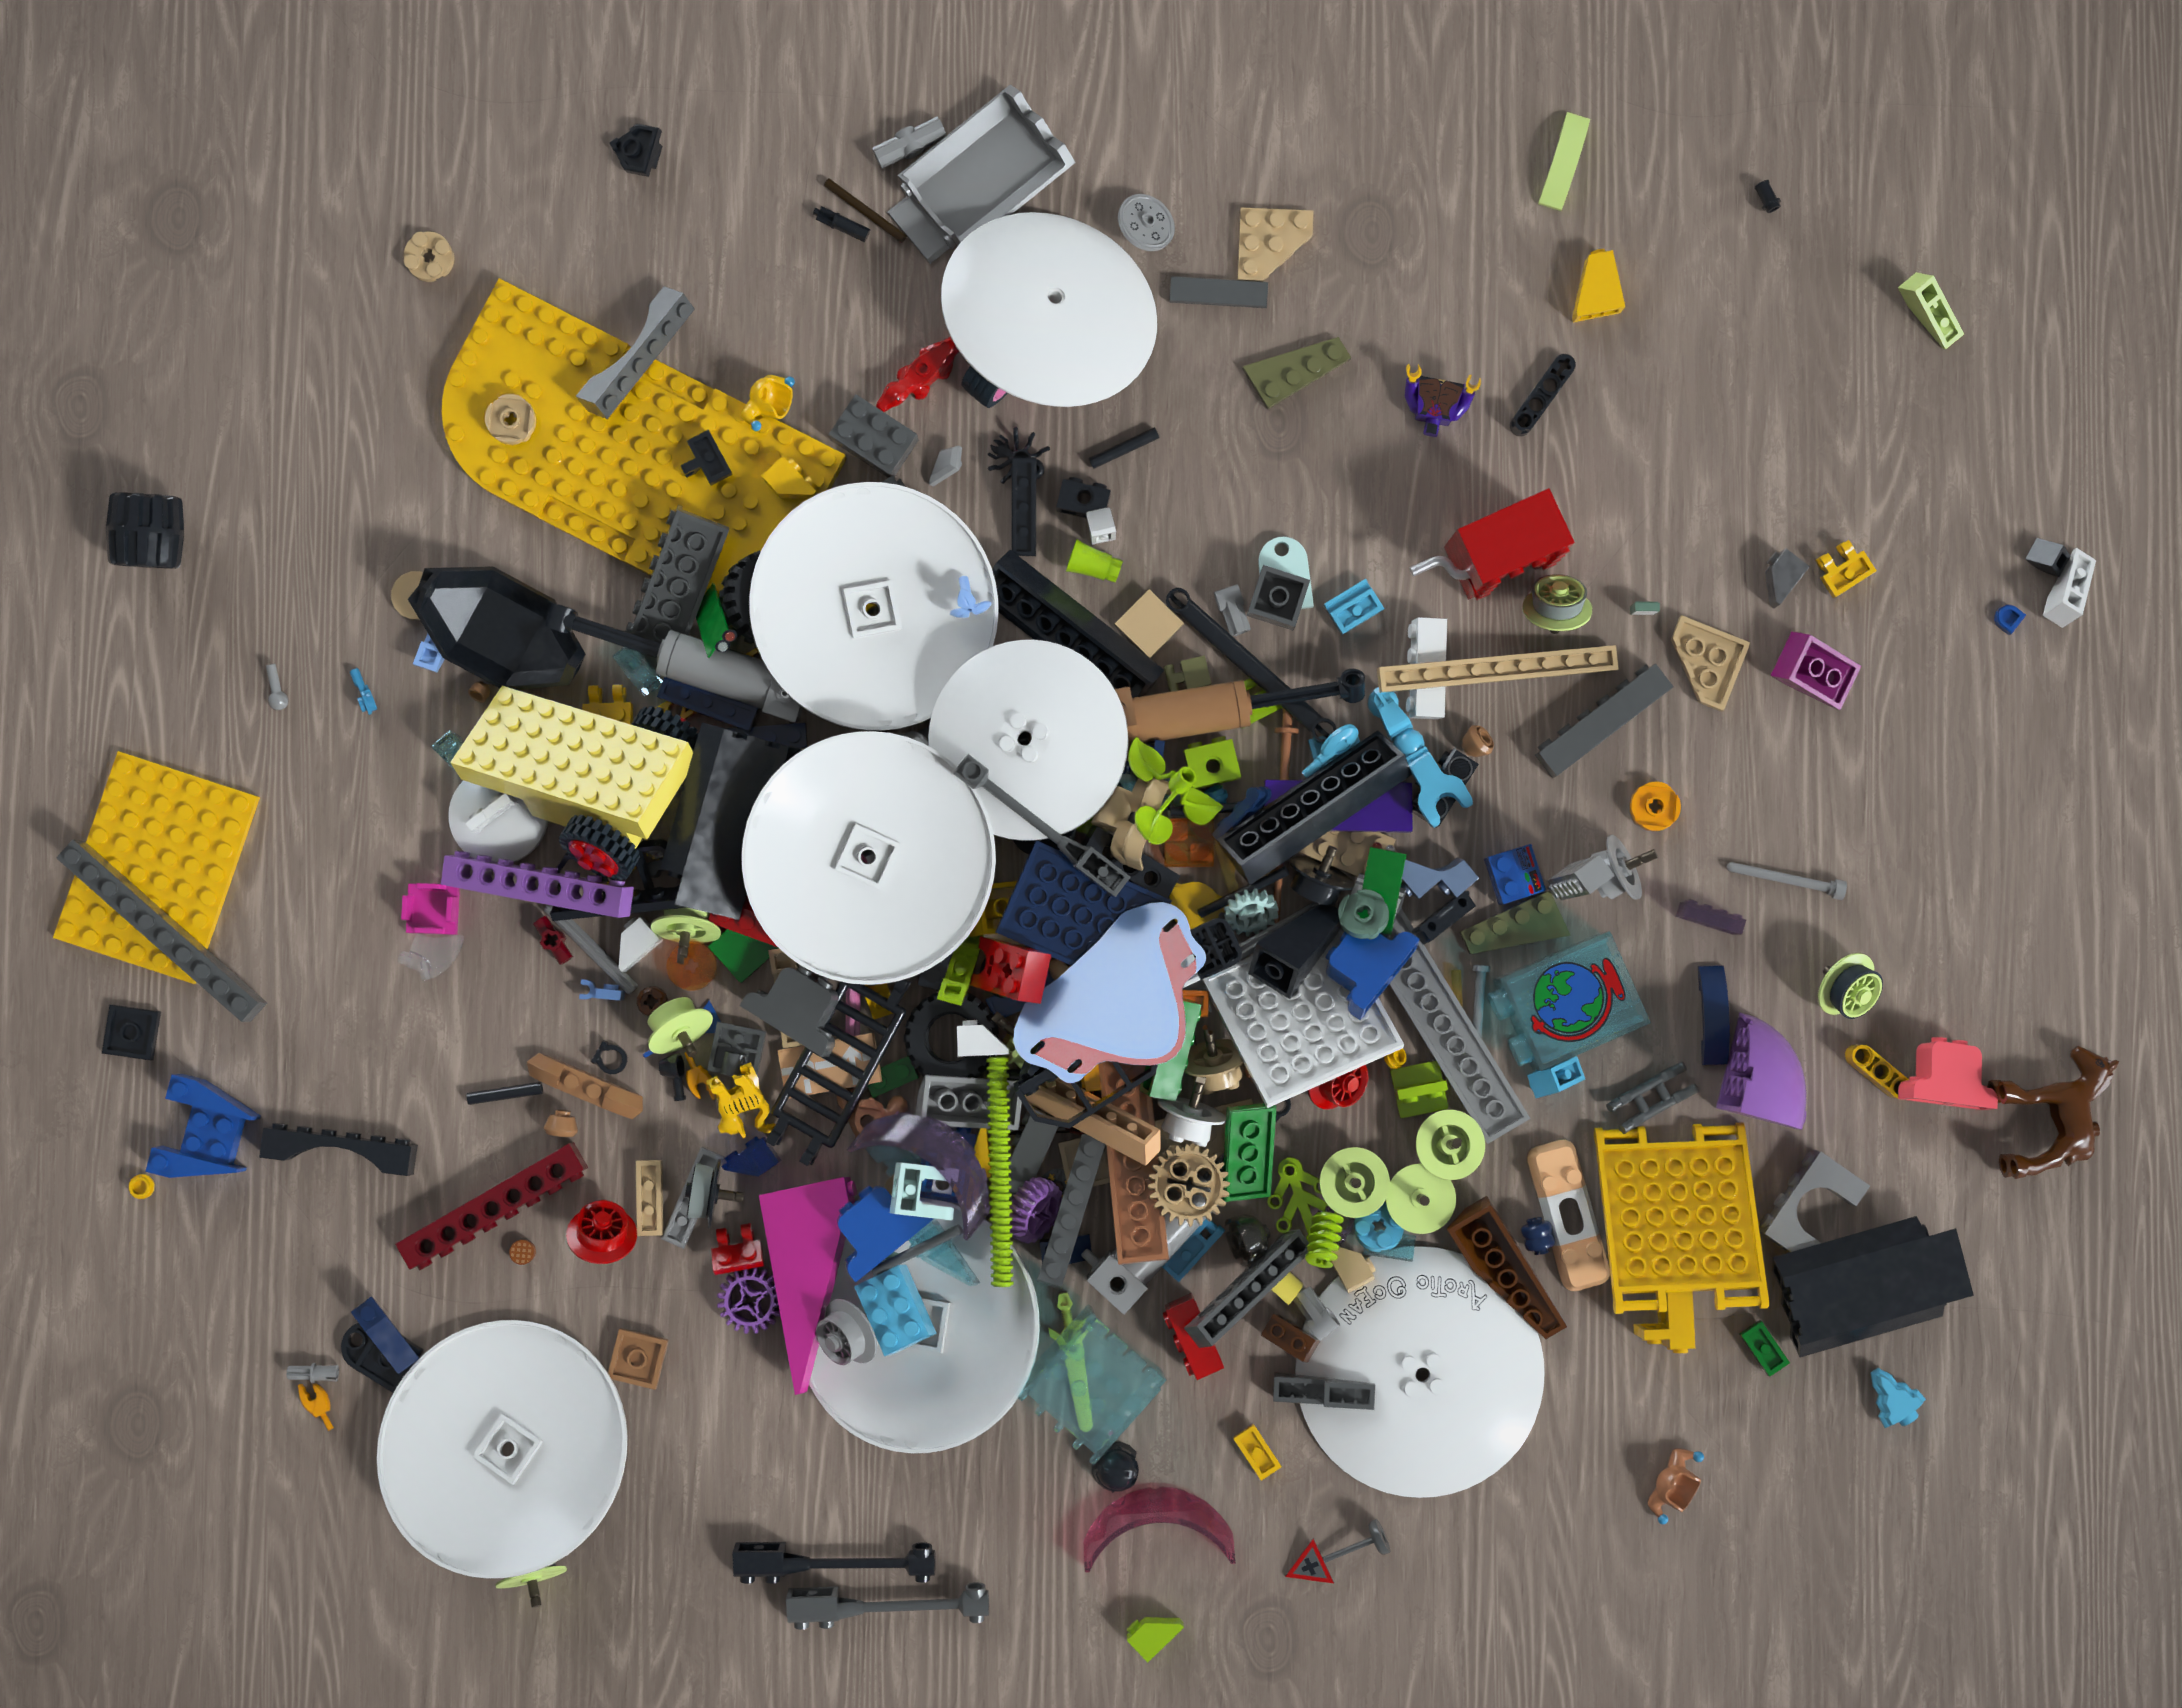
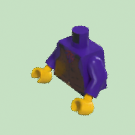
(1437, 400)

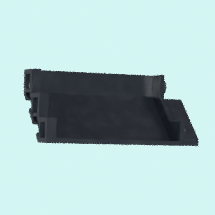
(712, 817)
(1869, 1284)

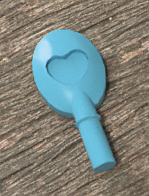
(1334, 746)

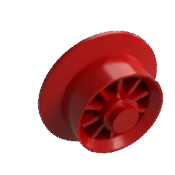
(1340, 1091)
(601, 1233)

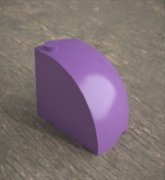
(1763, 1076)

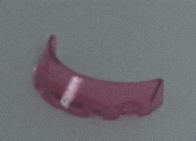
(1156, 1506)

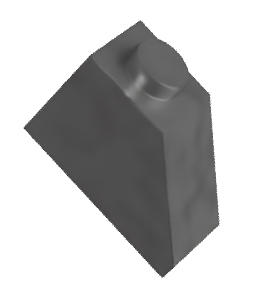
(1783, 575)

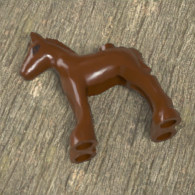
(2069, 1110)

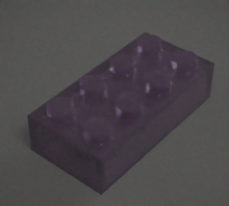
(1711, 918)

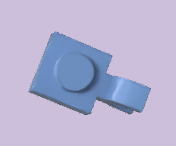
(608, 992)

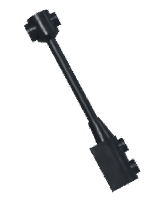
(773, 1562)

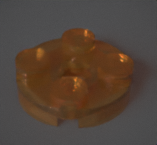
(704, 973)

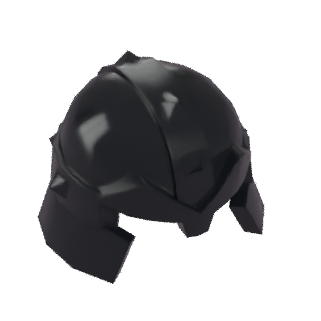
(1116, 1468)

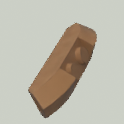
(585, 1086)

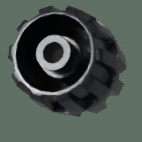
(145, 530)

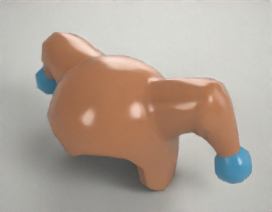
(1675, 1484)

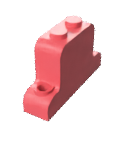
(1948, 1076)

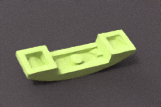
(1564, 161)

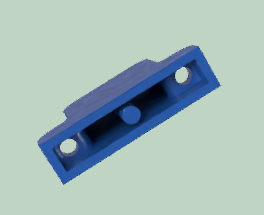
(1368, 966)
(874, 1229)

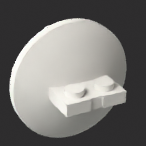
(493, 823)

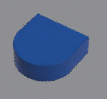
(2008, 618)

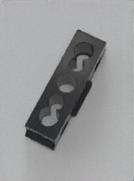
(1444, 918)

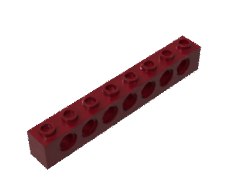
(413, 1248)

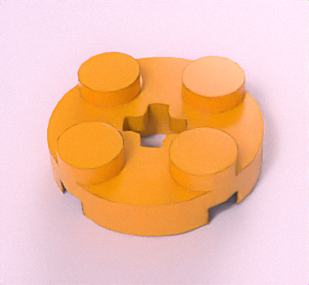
(1643, 815)

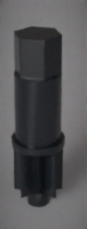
(842, 223)

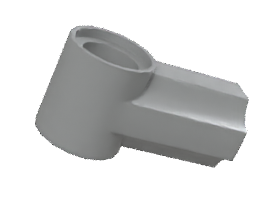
(1231, 605)
(1320, 1319)

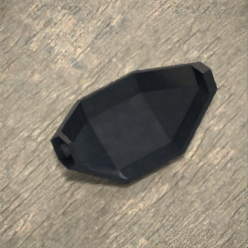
(495, 627)

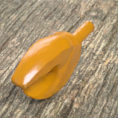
(697, 1075)
(316, 1407)

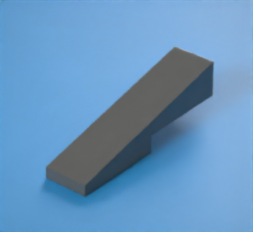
(1324, 1391)

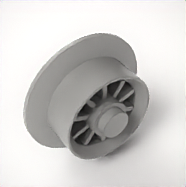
(846, 1334)

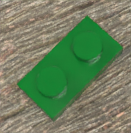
(893, 1076)
(1764, 1348)

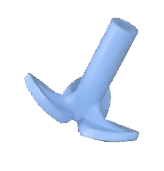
(967, 601)

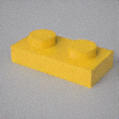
(1257, 1452)

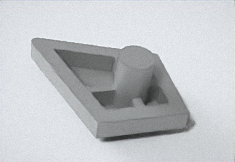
(946, 464)

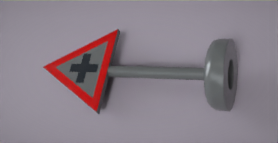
(1312, 1565)

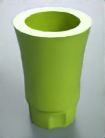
(1093, 562)

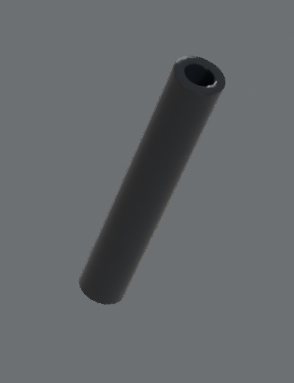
(1123, 448)
(504, 1093)

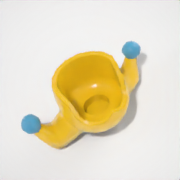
(768, 397)

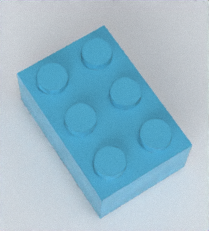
(895, 1310)

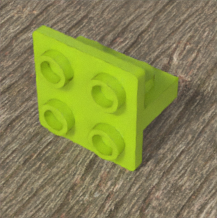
(1419, 1089)

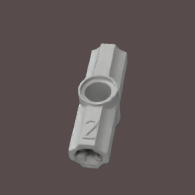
(909, 142)

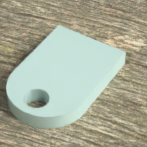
(1293, 562)

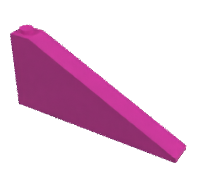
(805, 1261)

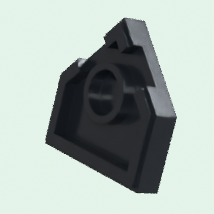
(638, 149)

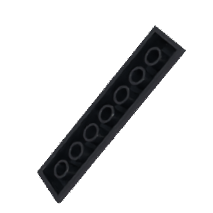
(1055, 617)
(1314, 806)

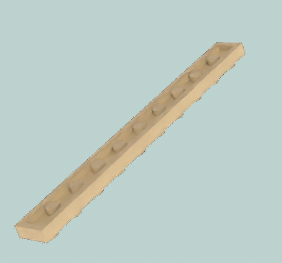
(1497, 669)

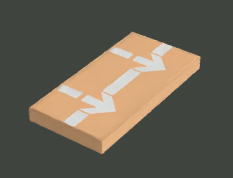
(790, 1056)

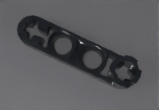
(1542, 395)

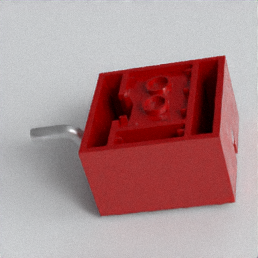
(1504, 544)

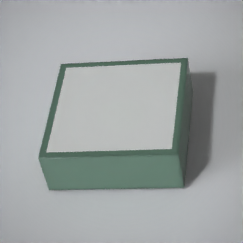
(1644, 608)

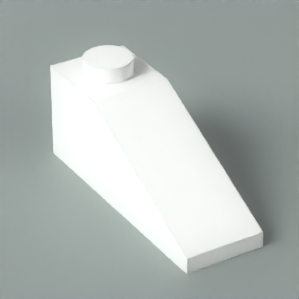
(2071, 589)

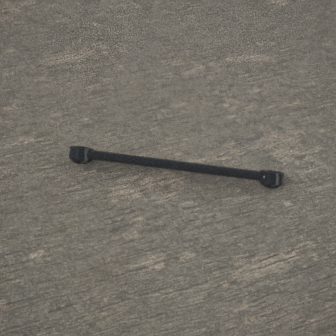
(1246, 661)

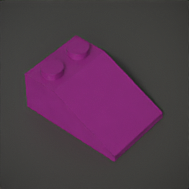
(1816, 669)

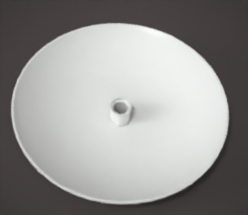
(1041, 351)

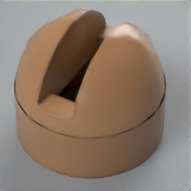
(479, 691)

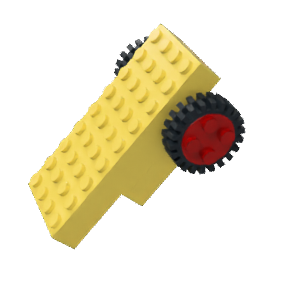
(581, 771)

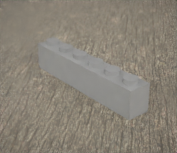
(1580, 878)

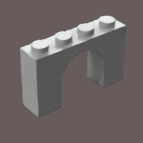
(1817, 1171)

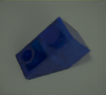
(754, 1160)

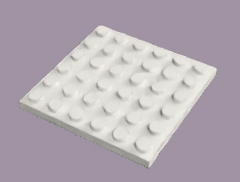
(1298, 1039)

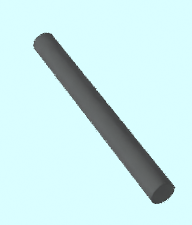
(917, 1249)

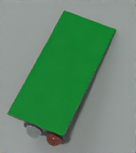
(713, 623)
(1384, 876)

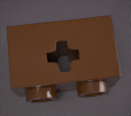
(1290, 1338)

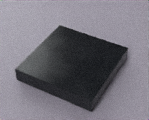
(131, 1032)

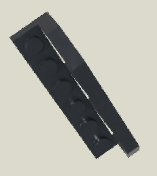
(642, 900)
(1029, 1085)

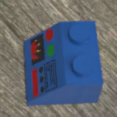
(1514, 874)

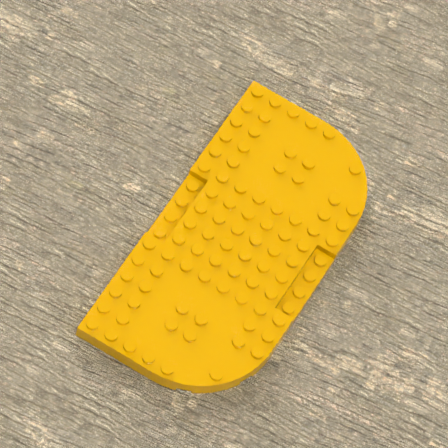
(619, 474)

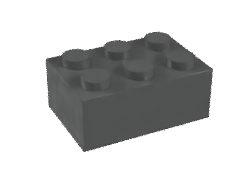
(873, 437)

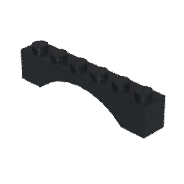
(387, 1156)

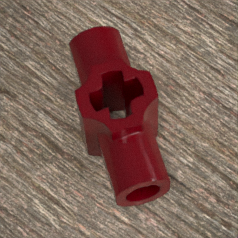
(560, 950)

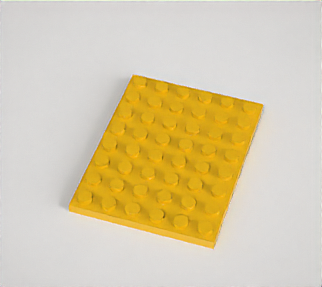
(170, 840)

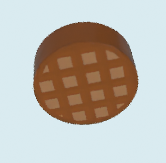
(522, 1251)

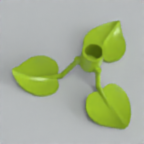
(1197, 807)

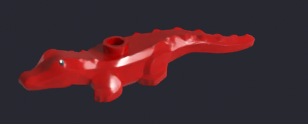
(933, 363)

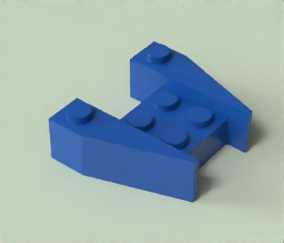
(210, 1134)

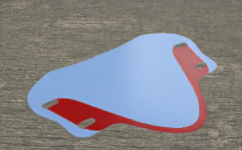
(1117, 999)

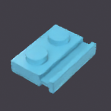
(1353, 606)

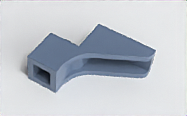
(1453, 878)

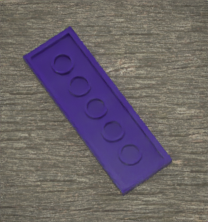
(1386, 814)

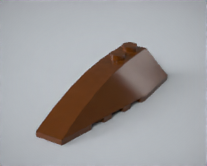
(1501, 1263)

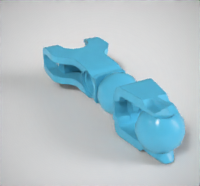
(1426, 772)

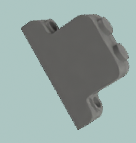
(797, 1008)

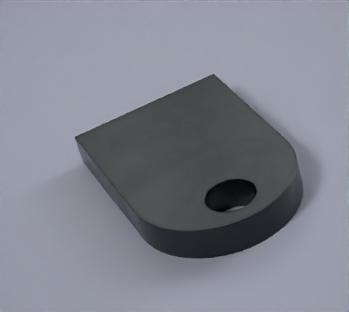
(370, 1361)

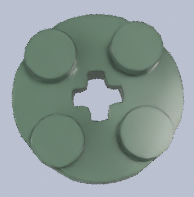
(1357, 902)

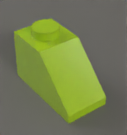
(1152, 1634)

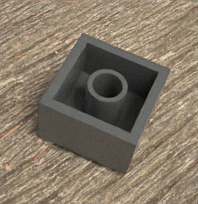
(1278, 597)

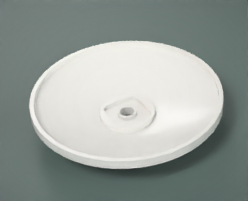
(1073, 725)

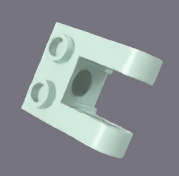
(907, 1192)

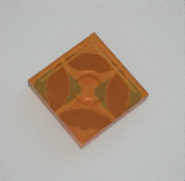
(1189, 844)

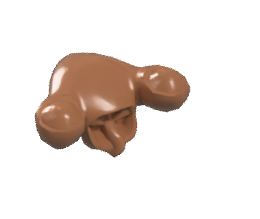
(870, 1109)

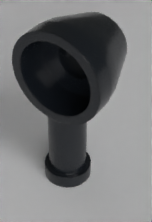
(674, 1068)

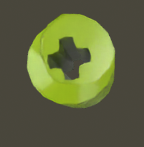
(1322, 1238)

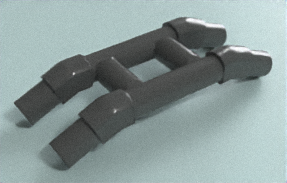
(1657, 1083)

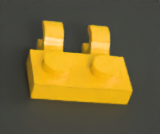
(1849, 573)
(619, 710)

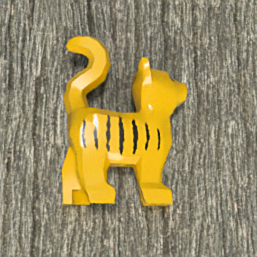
(738, 1100)

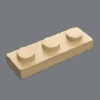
(649, 1197)

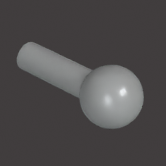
(277, 700)

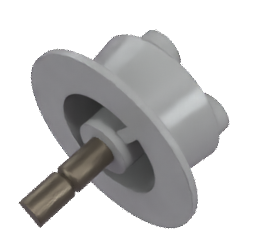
(1624, 869)

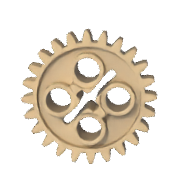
(1193, 1163)

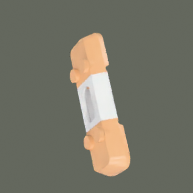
(1557, 1177)

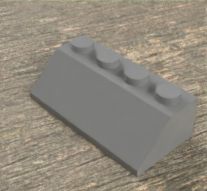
(962, 1101)

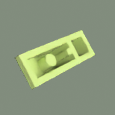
(1931, 308)

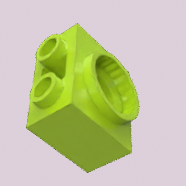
(1220, 751)

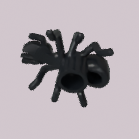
(1003, 451)

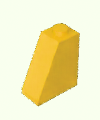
(1599, 288)

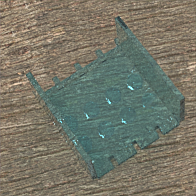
(1092, 1384)

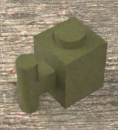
(1193, 674)

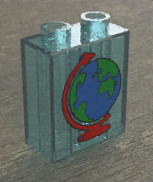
(1568, 1002)

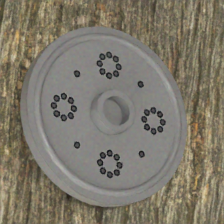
(1146, 222)

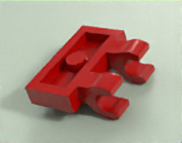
(739, 1256)

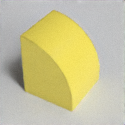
(1288, 1288)

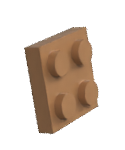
(638, 1358)

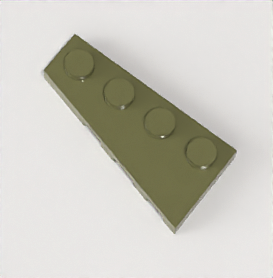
(1290, 372)
(1523, 924)

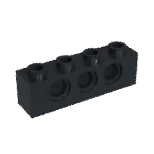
(1163, 878)

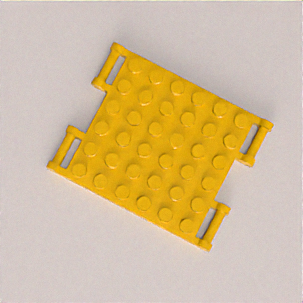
(1680, 1217)

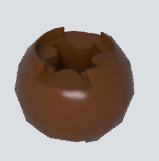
(644, 995)

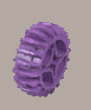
(1034, 1209)
(731, 1310)

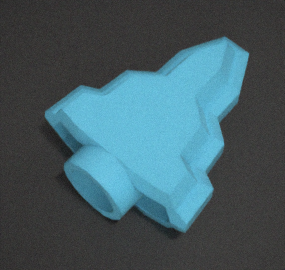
(1895, 1399)

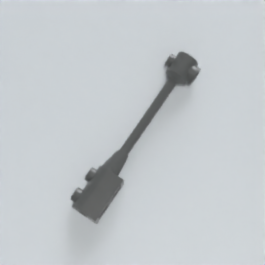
(1083, 858)
(826, 1606)

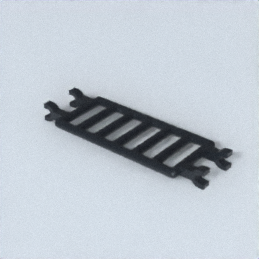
(819, 1138)

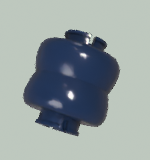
(1538, 1236)

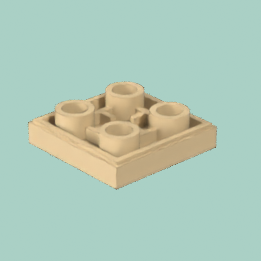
(1149, 624)

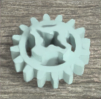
(1251, 912)

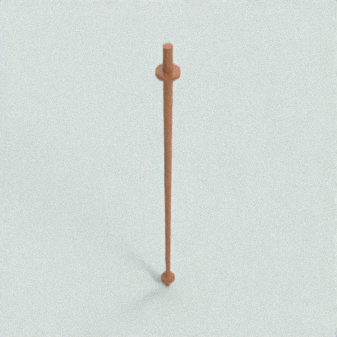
(1285, 730)

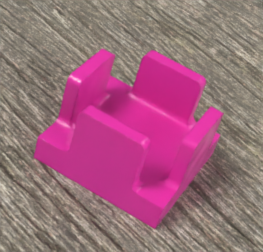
(431, 909)

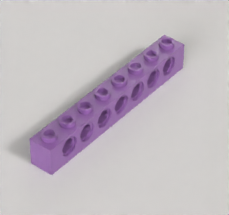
(457, 874)

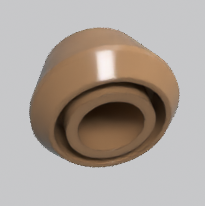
(1477, 742)
(561, 1124)

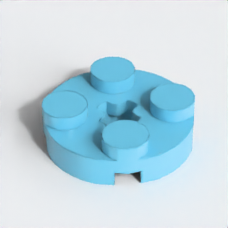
(1378, 1240)

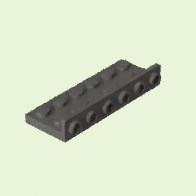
(678, 576)

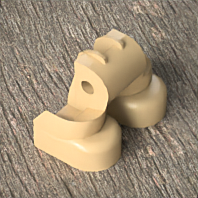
(1113, 816)

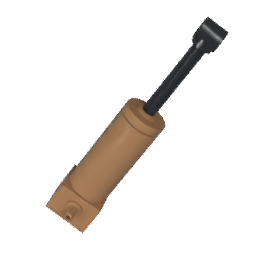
(1219, 706)

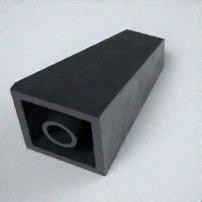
(1292, 951)

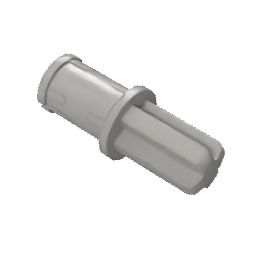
(313, 1373)

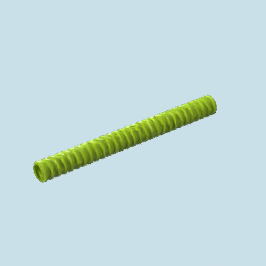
(999, 1172)

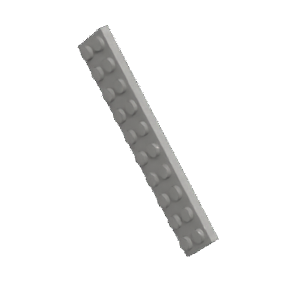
(1455, 1042)

